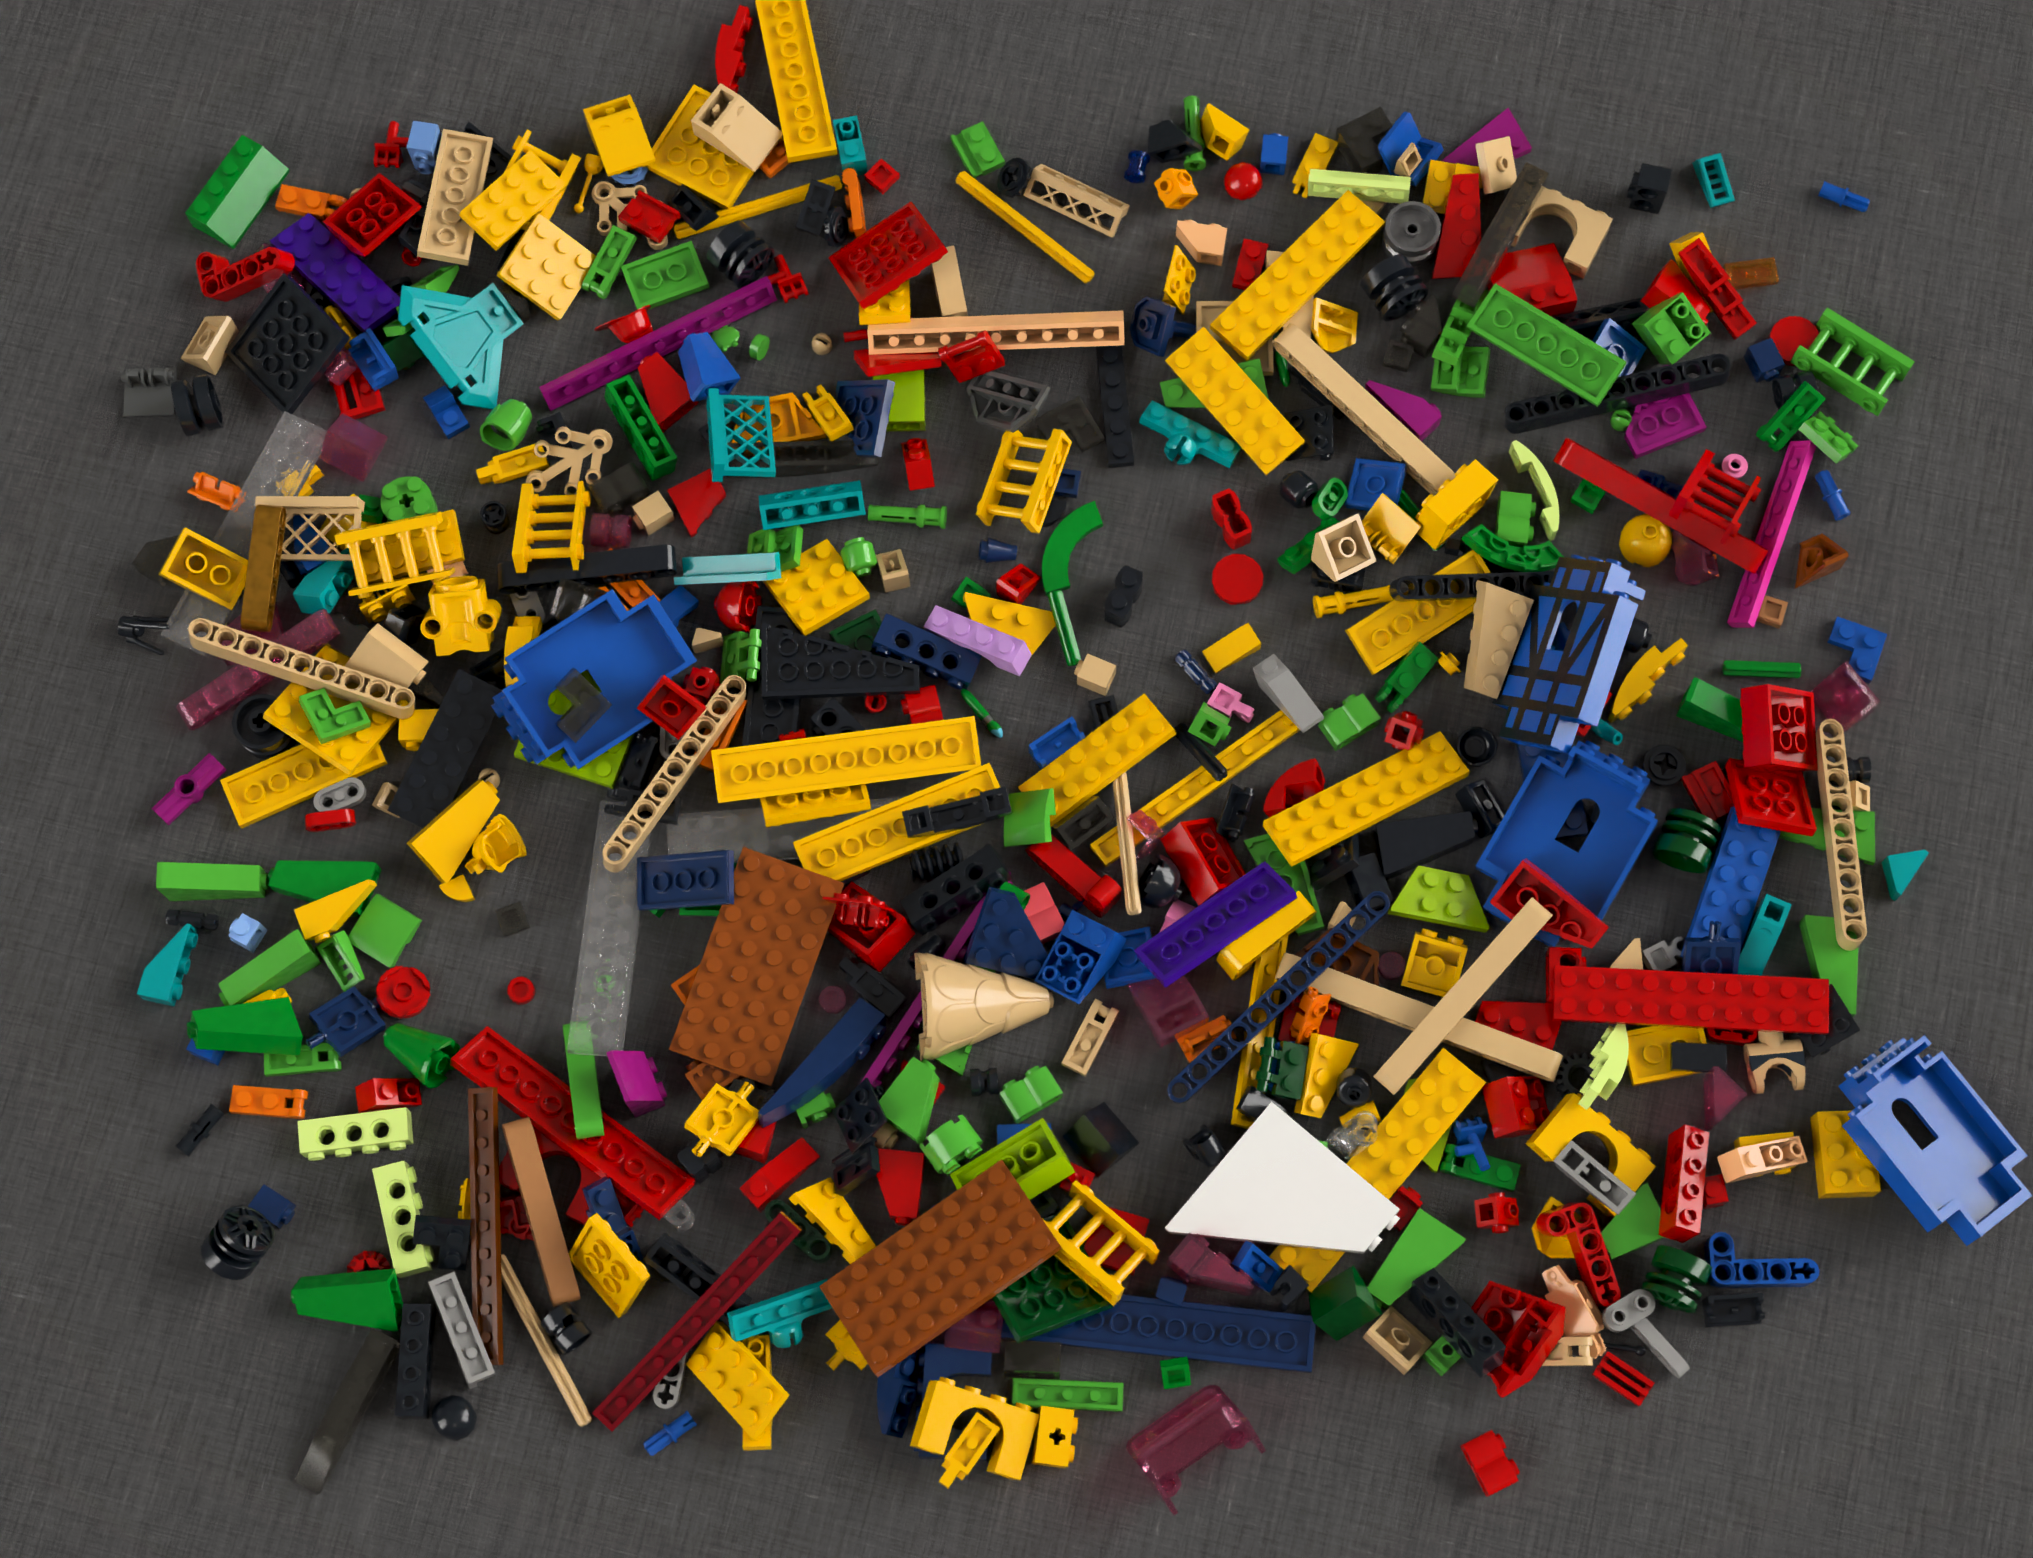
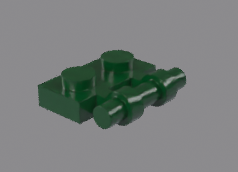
(1289, 1068)

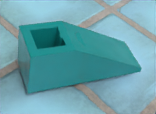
(324, 586)
(1762, 935)
(165, 973)

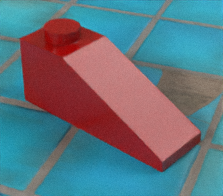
(779, 1174)

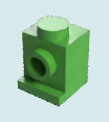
(1202, 729)
(816, 1109)
(1438, 1359)

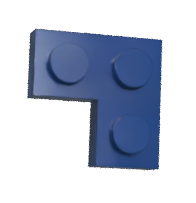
(1862, 641)

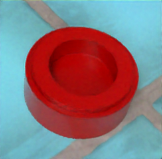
(521, 990)

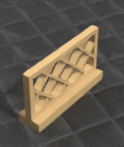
(316, 506)

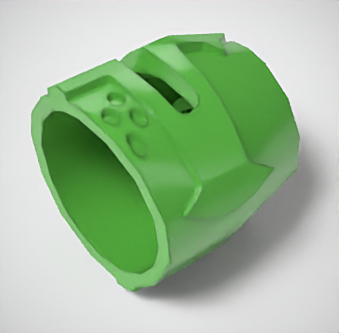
(509, 418)

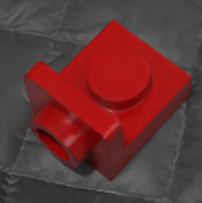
(1408, 1202)

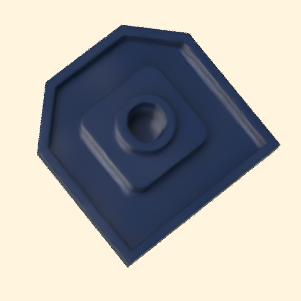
(1154, 325)

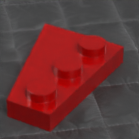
(1521, 1019)

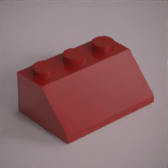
(1202, 857)

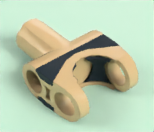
(1774, 1053)

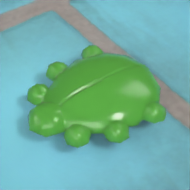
(725, 337)

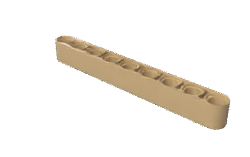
(1362, 408)
(292, 659)
(670, 784)
(1837, 845)
(1462, 996)

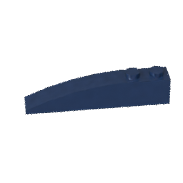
(827, 1062)

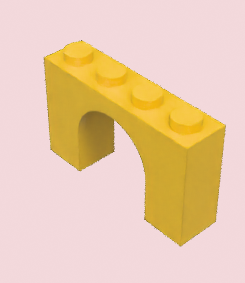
(1570, 1119)
(945, 1402)

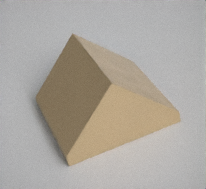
(210, 343)
(1342, 548)
(1397, 1340)

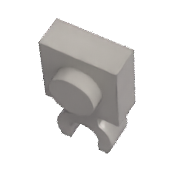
(1662, 956)

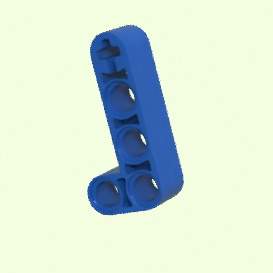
(1761, 1268)

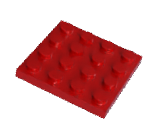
(888, 255)

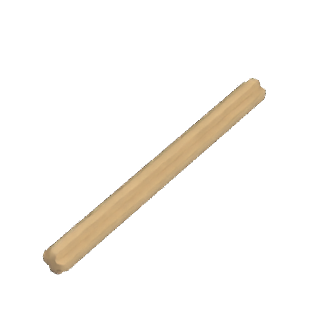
(1126, 845)
(544, 1344)

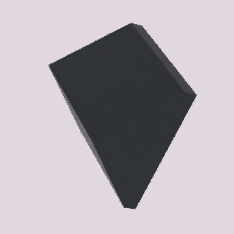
(1100, 1139)

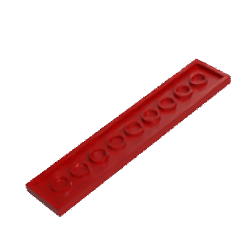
(1691, 999)
(537, 1093)

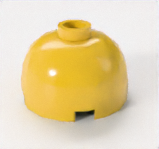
(1645, 540)

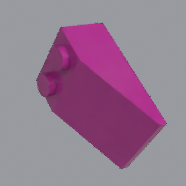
(637, 1081)

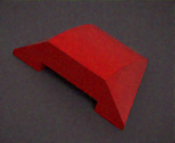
(1525, 1326)

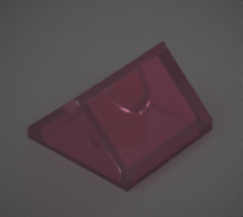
(352, 446)
(1845, 697)
(1720, 1096)

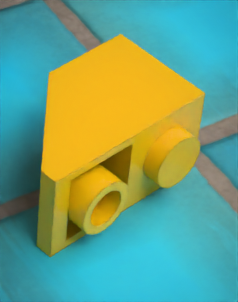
(1221, 132)

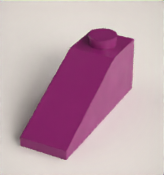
(1409, 409)

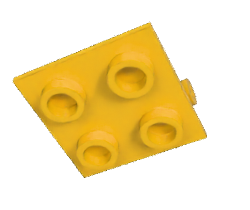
(1179, 281)
(1389, 528)
(377, 609)

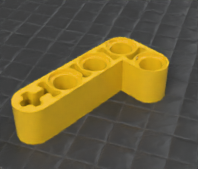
(1241, 953)

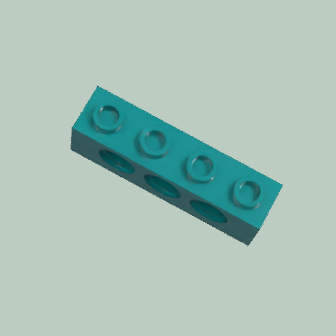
(811, 505)

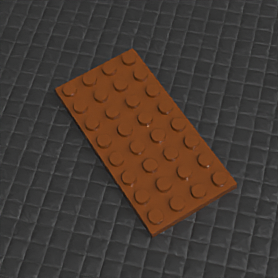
(756, 967)
(940, 1268)

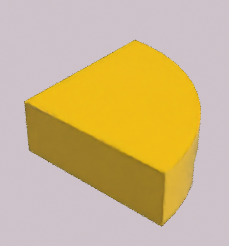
(458, 889)

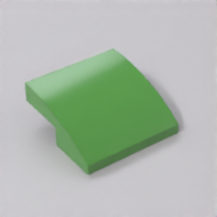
(1465, 378)
(786, 542)
(1029, 818)
(384, 930)

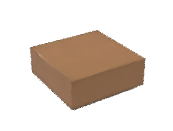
(1772, 611)

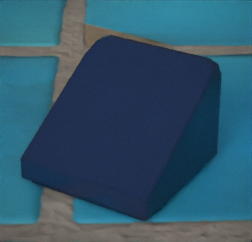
(1171, 1290)

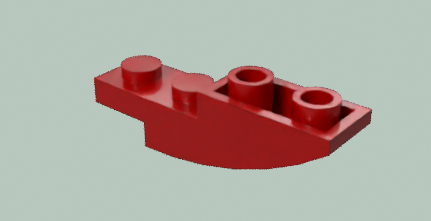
(729, 49)

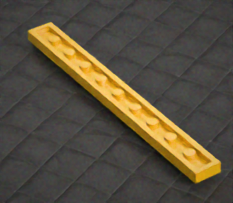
(1201, 783)

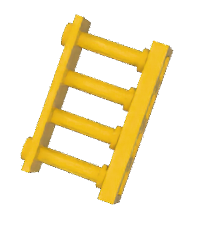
(565, 168)
(1039, 493)
(528, 518)
(377, 535)
(1089, 1268)

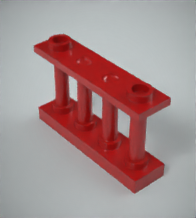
(1692, 492)

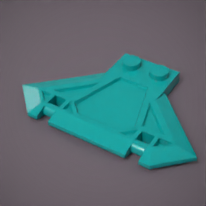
(462, 337)

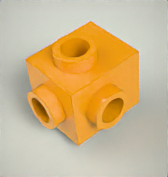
(1175, 188)

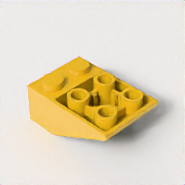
(618, 135)

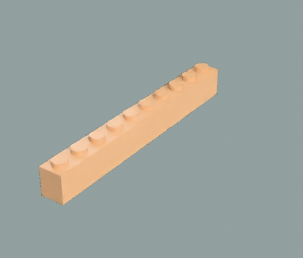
(1006, 331)

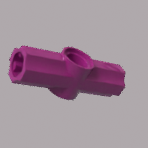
(201, 776)

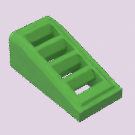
(331, 957)

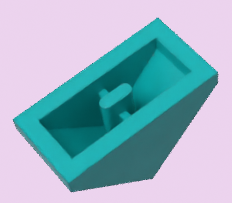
(1900, 870)

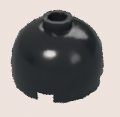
(1160, 883)

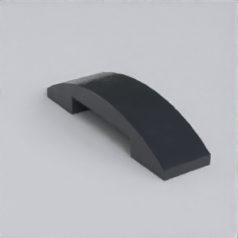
(957, 814)

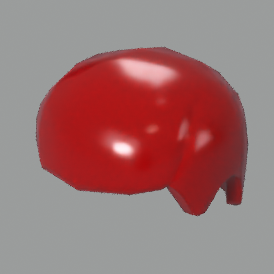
(1243, 181)

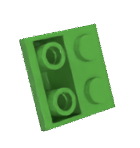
(1671, 329)

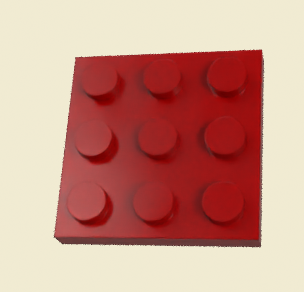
(1770, 798)

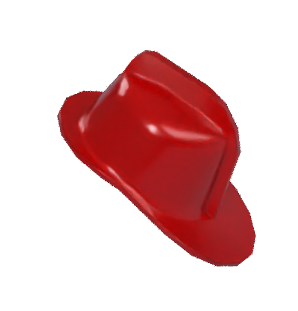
(630, 326)

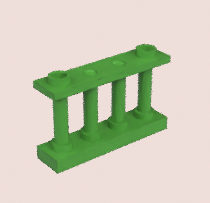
(1863, 344)

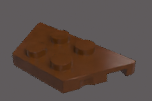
(1357, 961)

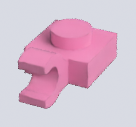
(1228, 702)

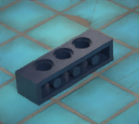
(919, 639)

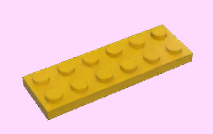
(1235, 401)
(1399, 625)
(1102, 756)
(286, 782)

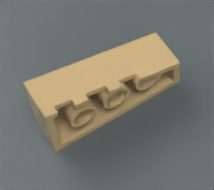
(1494, 637)

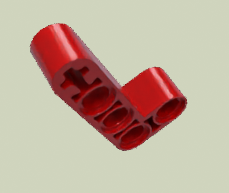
(227, 281)
(1076, 876)
(1584, 1256)

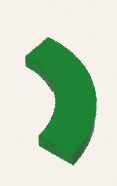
(1063, 541)
(1498, 551)

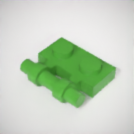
(1828, 437)
(735, 655)

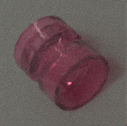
(611, 530)

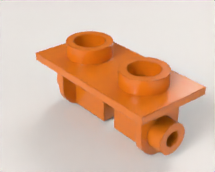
(207, 490)
(1308, 1023)
(1200, 1038)

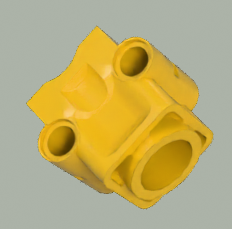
(459, 609)

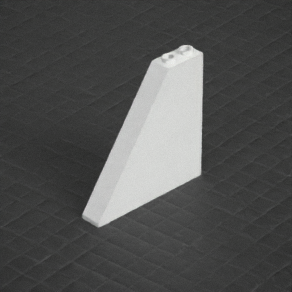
(1286, 1192)

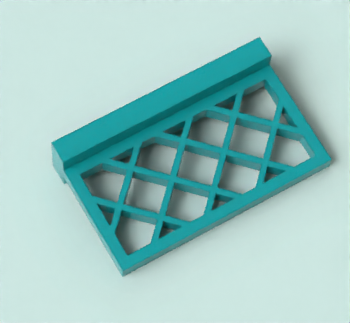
(718, 430)

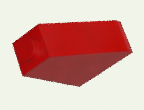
(1671, 282)
(665, 391)
(901, 1183)

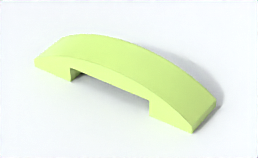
(1526, 461)

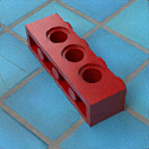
(1684, 1183)

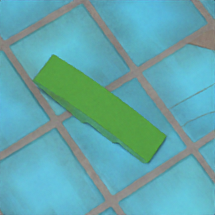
(439, 281)
(1455, 332)

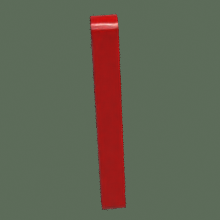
(1657, 504)

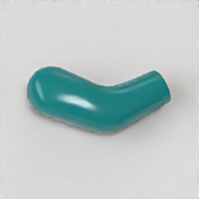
(1607, 732)

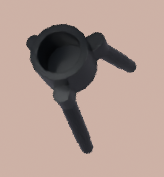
(135, 626)

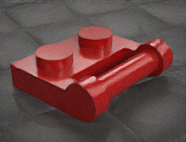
(974, 362)
(367, 400)

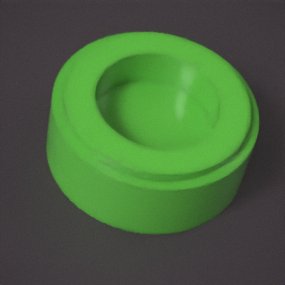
(759, 347)

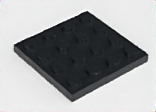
(287, 344)

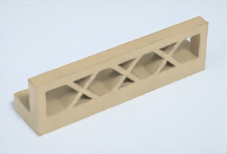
(1079, 191)

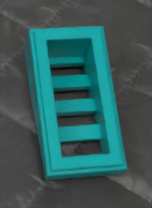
(1719, 169)

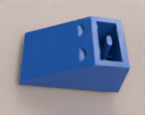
(1080, 957)

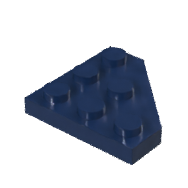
(868, 409)
(1005, 937)

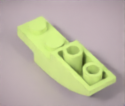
(1608, 1065)

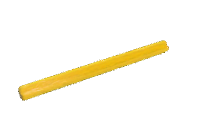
(756, 207)
(1025, 227)

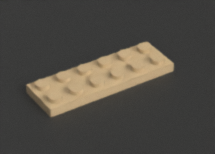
(455, 183)

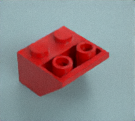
(1515, 1105)

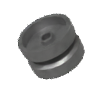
(1412, 231)

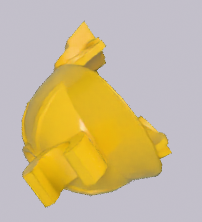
(496, 846)

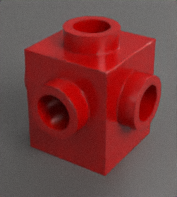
(705, 676)
(1396, 733)
(1497, 1213)

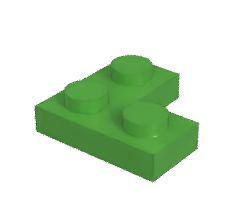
(331, 722)

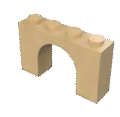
(1587, 225)

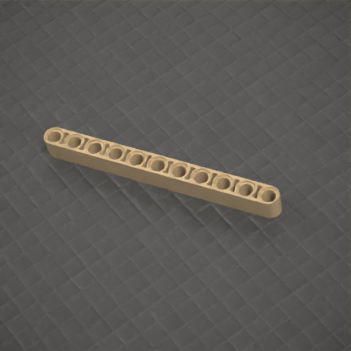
(1410, 1013)

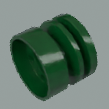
(1686, 840)
(1678, 1273)

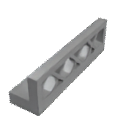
(461, 1329)

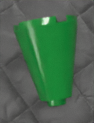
(422, 1052)

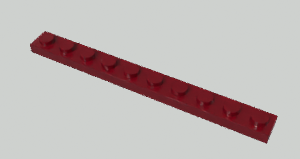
(696, 1321)

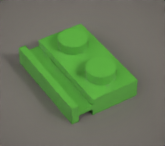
(977, 150)

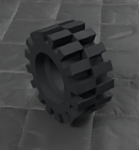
(1566, 1067)

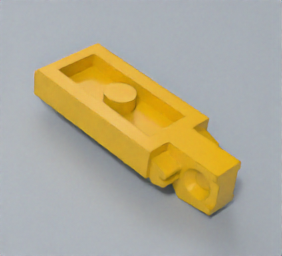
(512, 465)
(968, 1449)

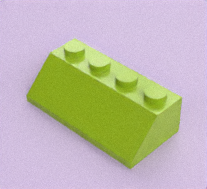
(1030, 1156)

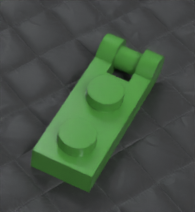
(609, 261)
(306, 1062)

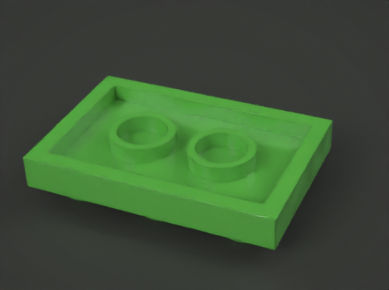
(665, 276)

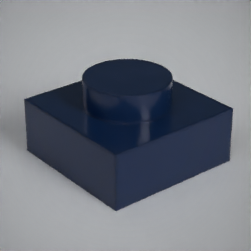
(1068, 483)

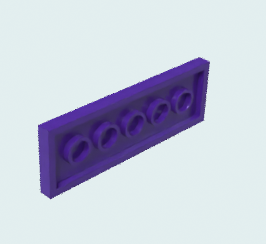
(338, 273)
(1215, 924)

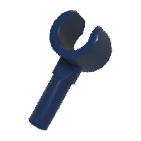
(1065, 909)

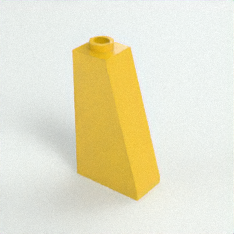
(451, 833)

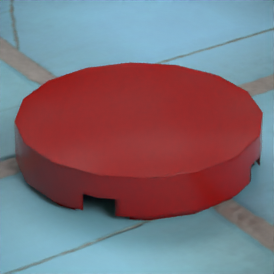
(1790, 334)
(1237, 579)
(403, 992)

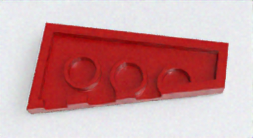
(1459, 228)

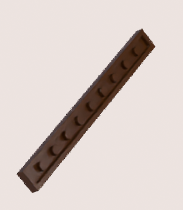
(485, 1219)

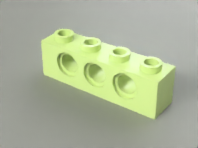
(313, 1131)
(387, 1179)

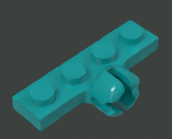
(1188, 437)
(779, 1315)

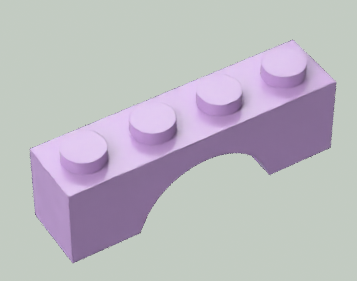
(998, 647)

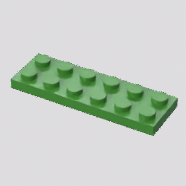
(1546, 345)

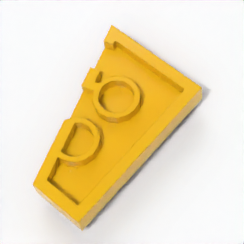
(1324, 1064)

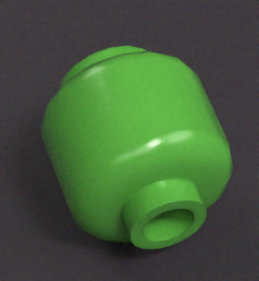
(858, 556)

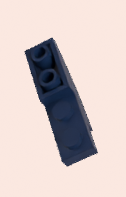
(603, 1200)
(896, 1397)

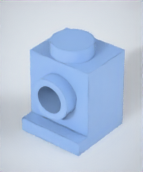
(244, 929)

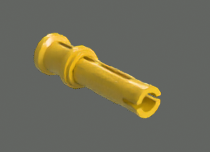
(1340, 602)

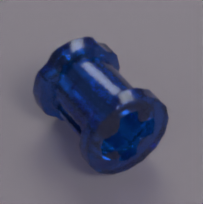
(1136, 166)

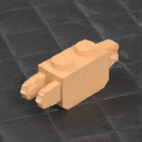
(1581, 1311)

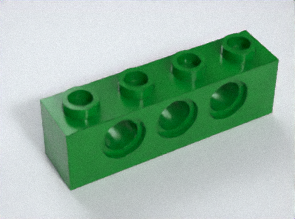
(640, 427)

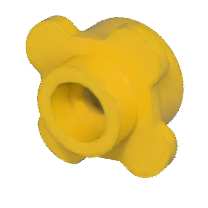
(1449, 663)

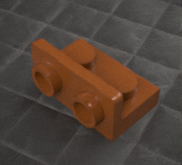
(705, 1076)

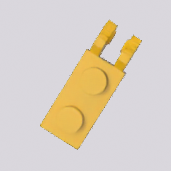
(828, 414)

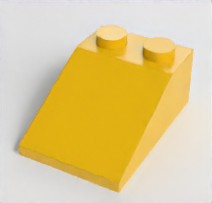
(206, 569)

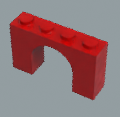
(548, 1148)

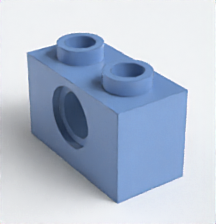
(424, 146)

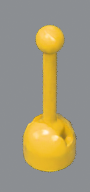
(593, 166)

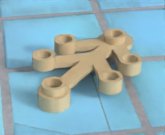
(613, 201)
(571, 457)

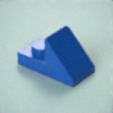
(446, 412)
(1257, 1266)

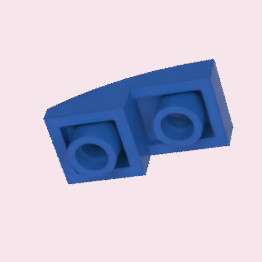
(678, 604)

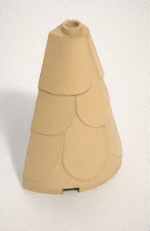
(971, 1004)

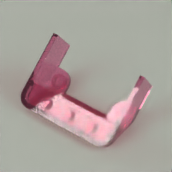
(1187, 1436)

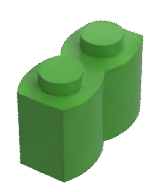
(1514, 518)
(1349, 721)
(1030, 1094)

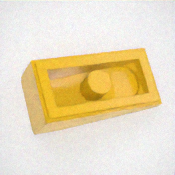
(1232, 648)

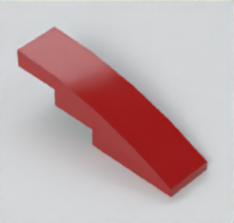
(1716, 288)

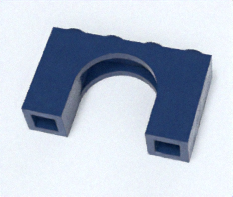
(950, 1363)

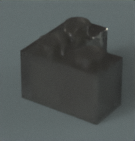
(1360, 141)

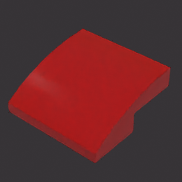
(1123, 1251)

